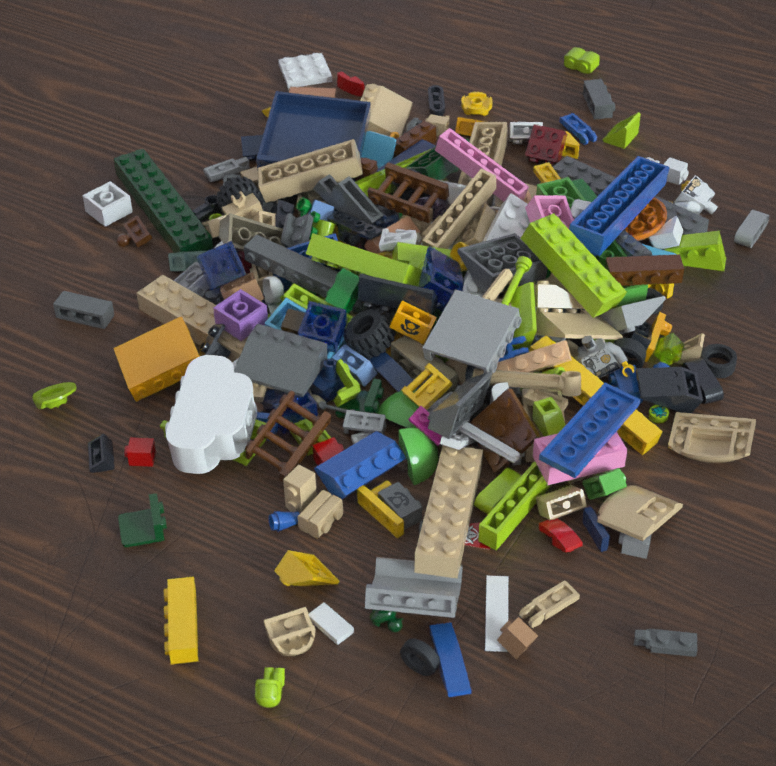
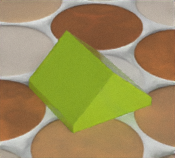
(623, 131)

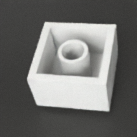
(107, 203)

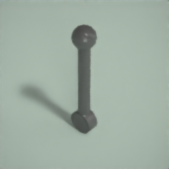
(322, 405)

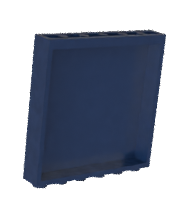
(311, 123)

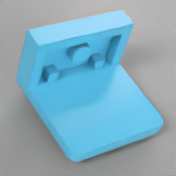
(378, 148)

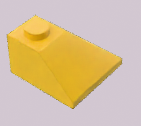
(303, 570)

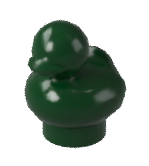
(379, 616)

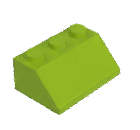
(525, 301)

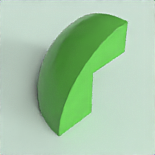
(398, 409)
(420, 453)

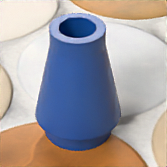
(282, 520)

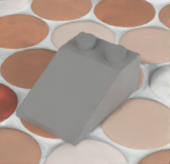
(631, 315)

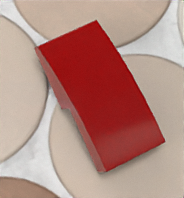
(350, 85)
(562, 535)

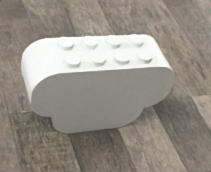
(210, 415)

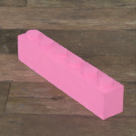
(471, 160)

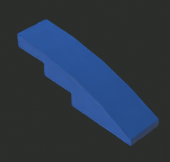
(451, 661)

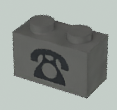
(402, 503)

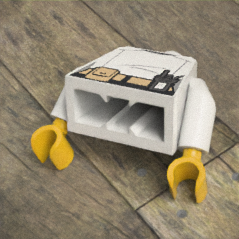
(696, 196)

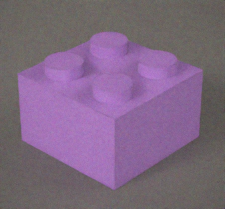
(240, 314)

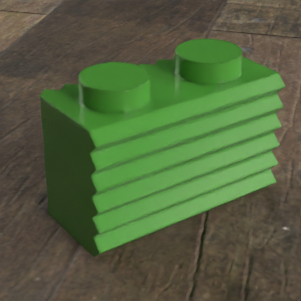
(604, 483)

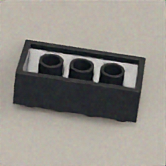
(389, 295)

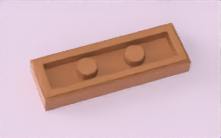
(325, 92)

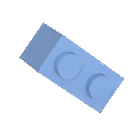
(359, 366)

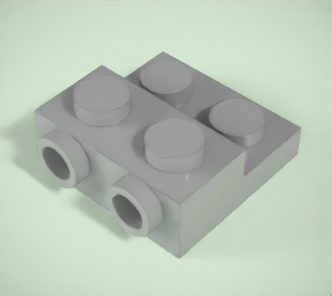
(193, 279)

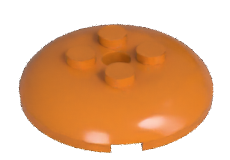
(648, 221)

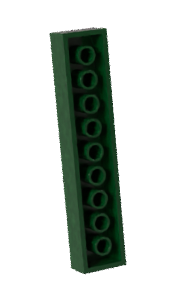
(162, 203)

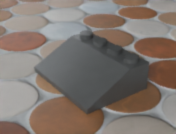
(491, 257)
(281, 359)

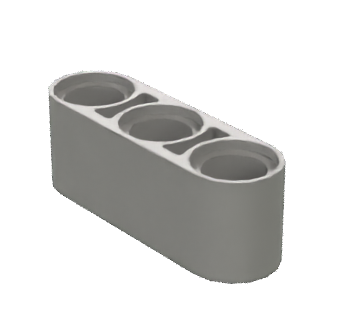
(751, 228)

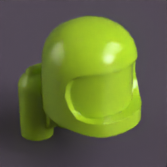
(269, 689)

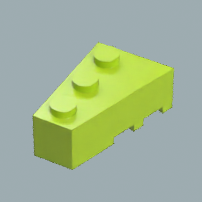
(701, 250)

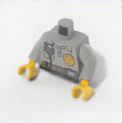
(602, 357)

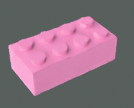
(546, 205)
(608, 458)

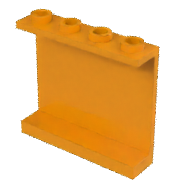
(156, 358)

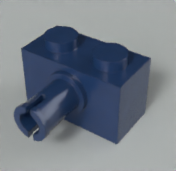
(327, 382)

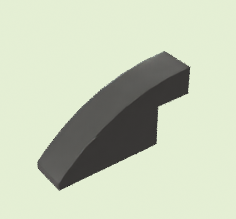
(348, 198)

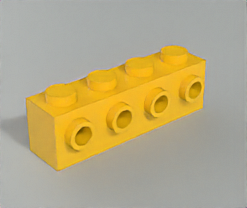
(182, 620)

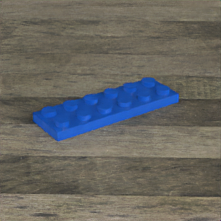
(589, 430)

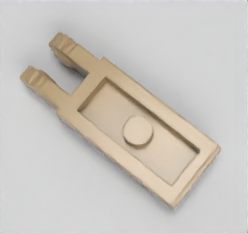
(549, 603)

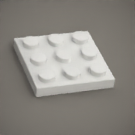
(305, 70)

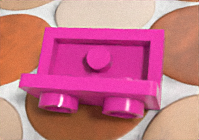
(421, 421)

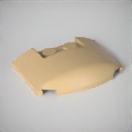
(711, 437)
(636, 511)

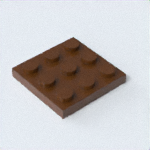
(508, 423)

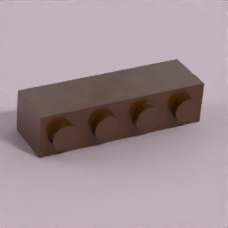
(646, 269)

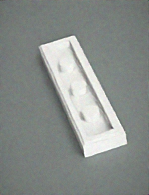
(496, 611)

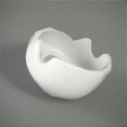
(272, 289)

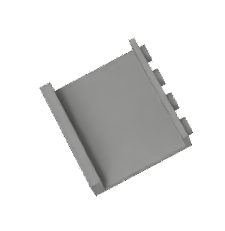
(473, 331)
(404, 591)

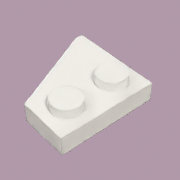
(389, 240)

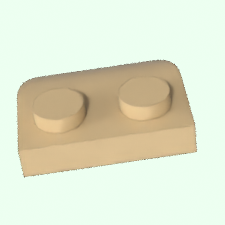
(290, 632)

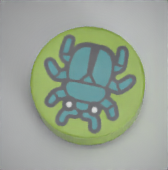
(658, 414)

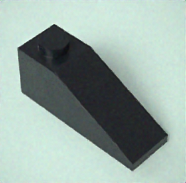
(643, 335)

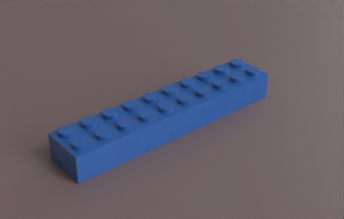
(619, 204)

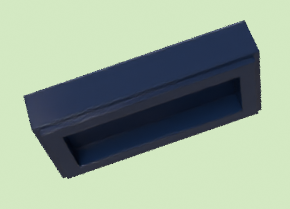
(595, 529)

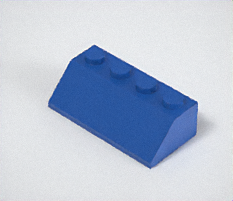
(359, 464)

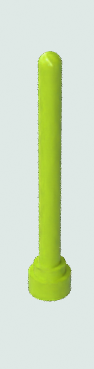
(522, 266)

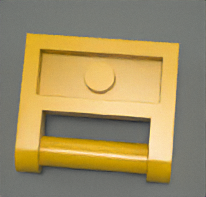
(430, 390)

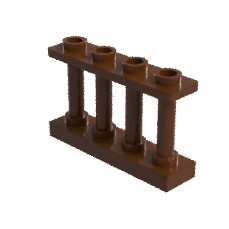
(410, 179)
(297, 453)

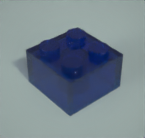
(221, 265)
(324, 324)

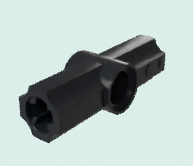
(208, 208)

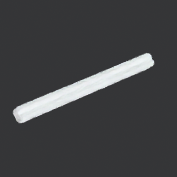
(487, 440)

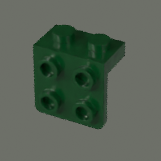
(365, 401)
(143, 525)

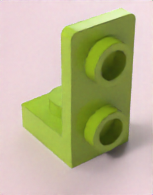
(351, 387)

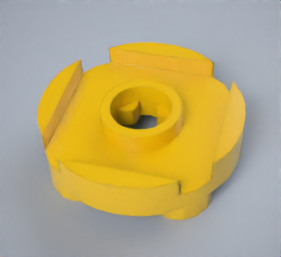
(476, 103)

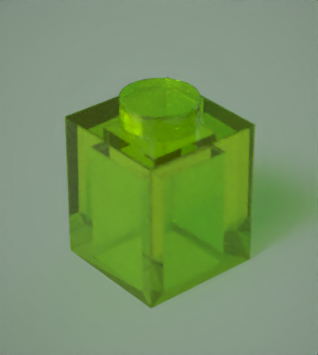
(669, 349)

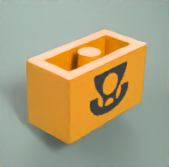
(412, 322)

